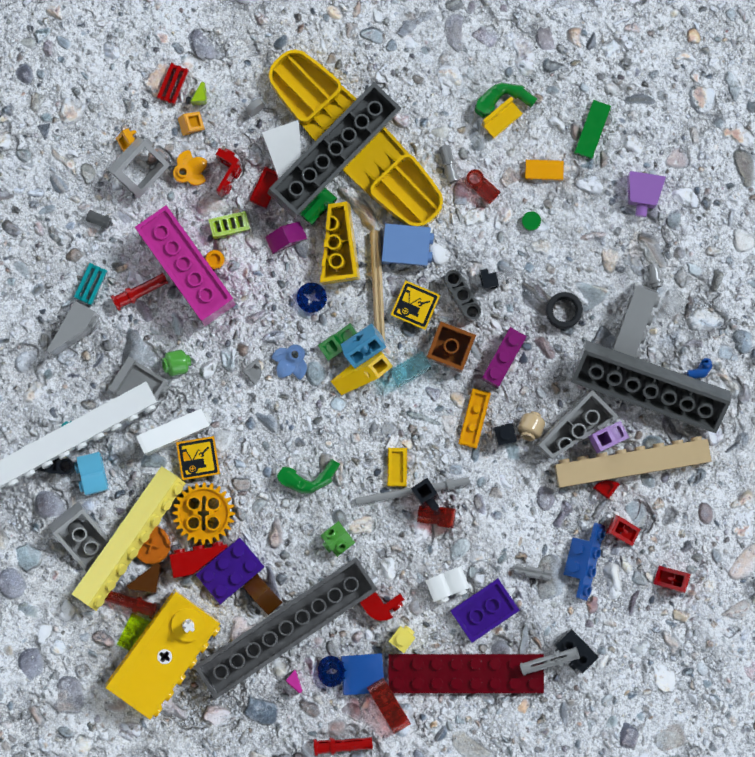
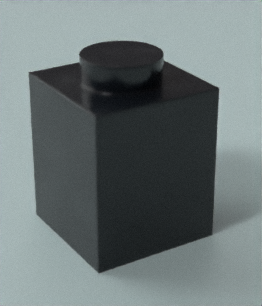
(504, 435)

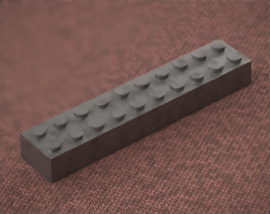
(285, 628)

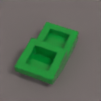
(332, 346)

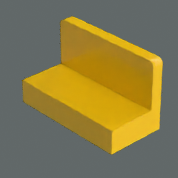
(501, 118)

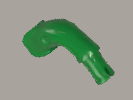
(486, 102)
(289, 478)

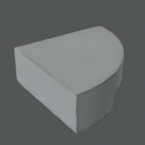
(253, 371)

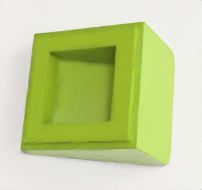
(200, 95)

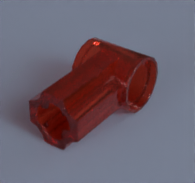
(483, 188)
(444, 519)

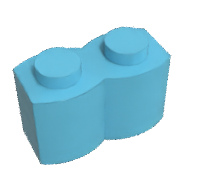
(92, 474)

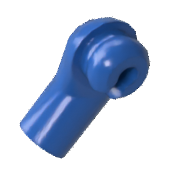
(702, 370)

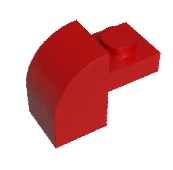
(378, 610)

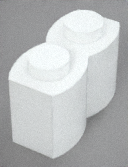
(447, 584)

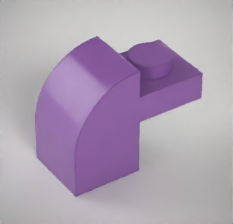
(608, 437)

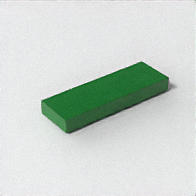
(592, 129)

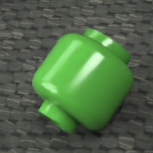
(176, 363)

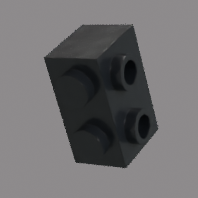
(587, 655)

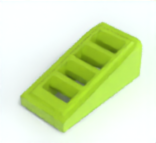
(231, 231)

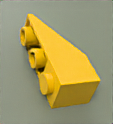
(353, 378)

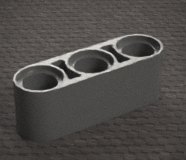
(460, 286)

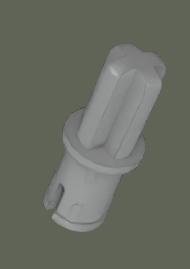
(448, 164)

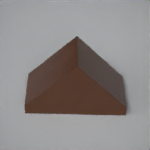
(148, 580)
(262, 594)

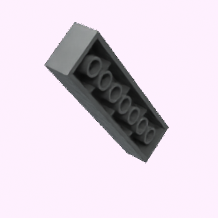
(334, 150)
(651, 386)

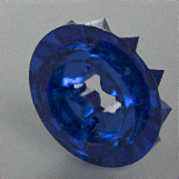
(308, 289)
(328, 678)

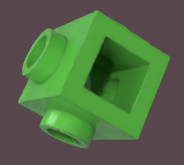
(337, 539)

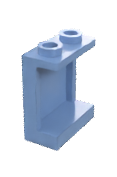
(407, 245)

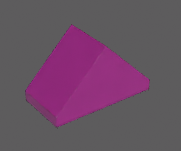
(285, 237)

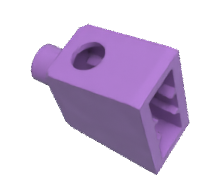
(644, 191)

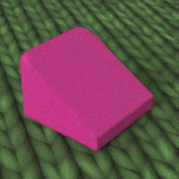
(294, 682)

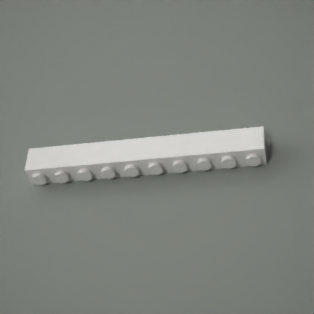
(76, 434)

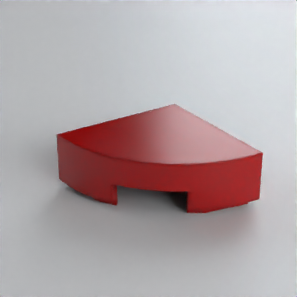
(606, 488)

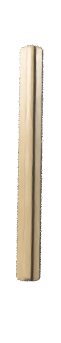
(377, 284)

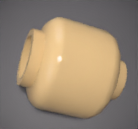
(531, 426)

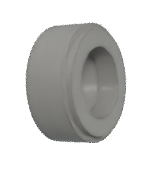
(255, 107)

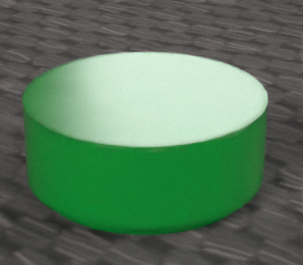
(531, 221)

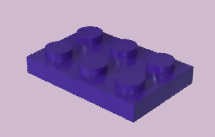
(230, 570)
(484, 610)

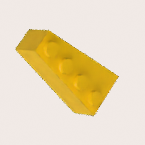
(340, 251)

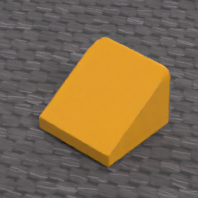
(190, 123)

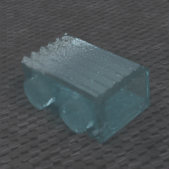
(410, 369)

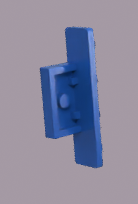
(583, 560)

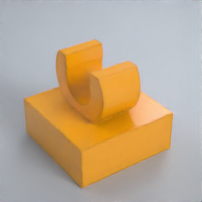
(125, 138)

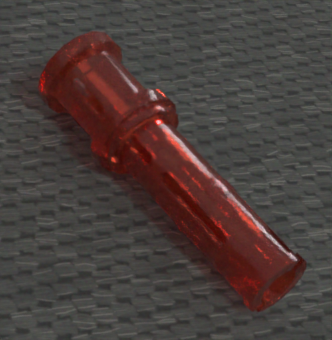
(137, 605)

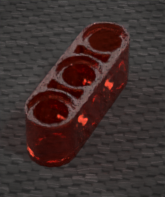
(388, 705)

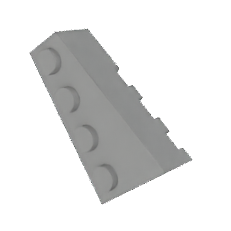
(579, 422)

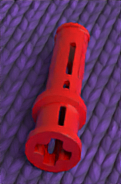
(130, 295)
(332, 746)

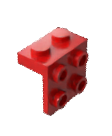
(227, 158)

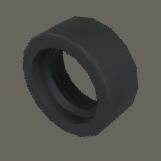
(567, 296)

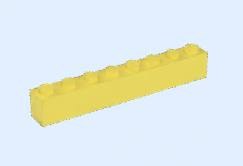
(129, 538)

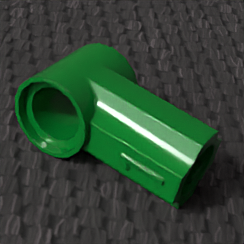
(318, 206)

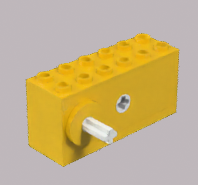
(145, 677)

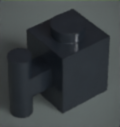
(426, 495)

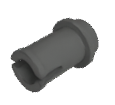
(98, 219)

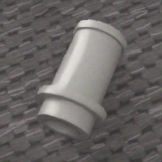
(655, 276)

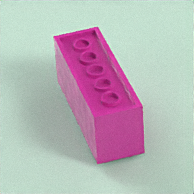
(185, 265)

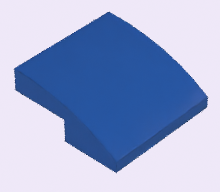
(361, 672)

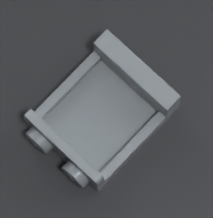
(134, 374)

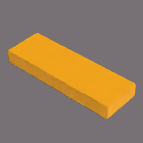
(474, 418)

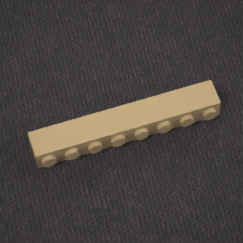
(632, 463)

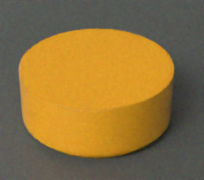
(215, 259)

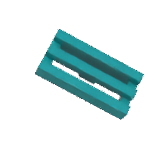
(96, 269)

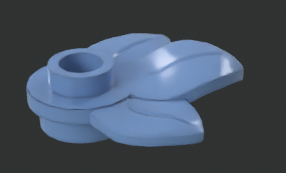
(290, 364)

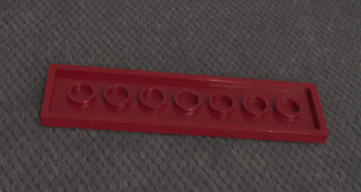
(463, 673)

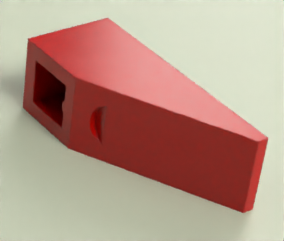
(191, 562)

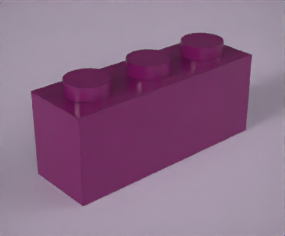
(504, 357)

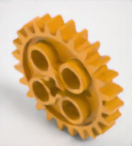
(185, 513)

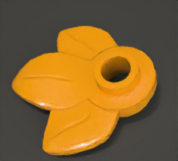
(193, 168)

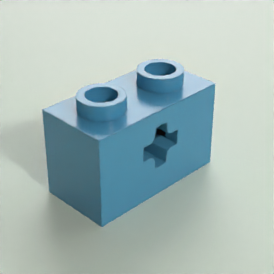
(363, 345)

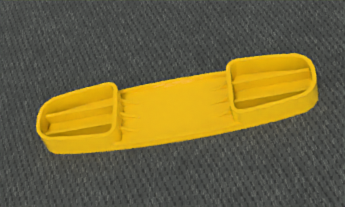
(383, 166)

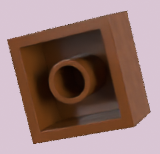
(451, 347)

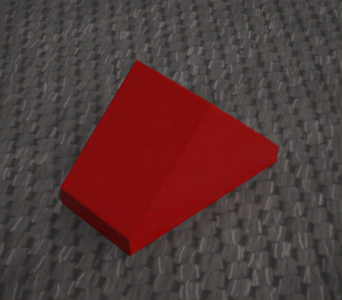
(623, 530)
(672, 579)

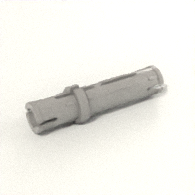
(528, 667)

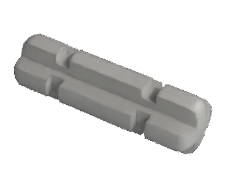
(533, 572)

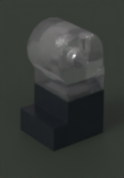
(497, 279)

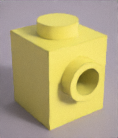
(402, 638)

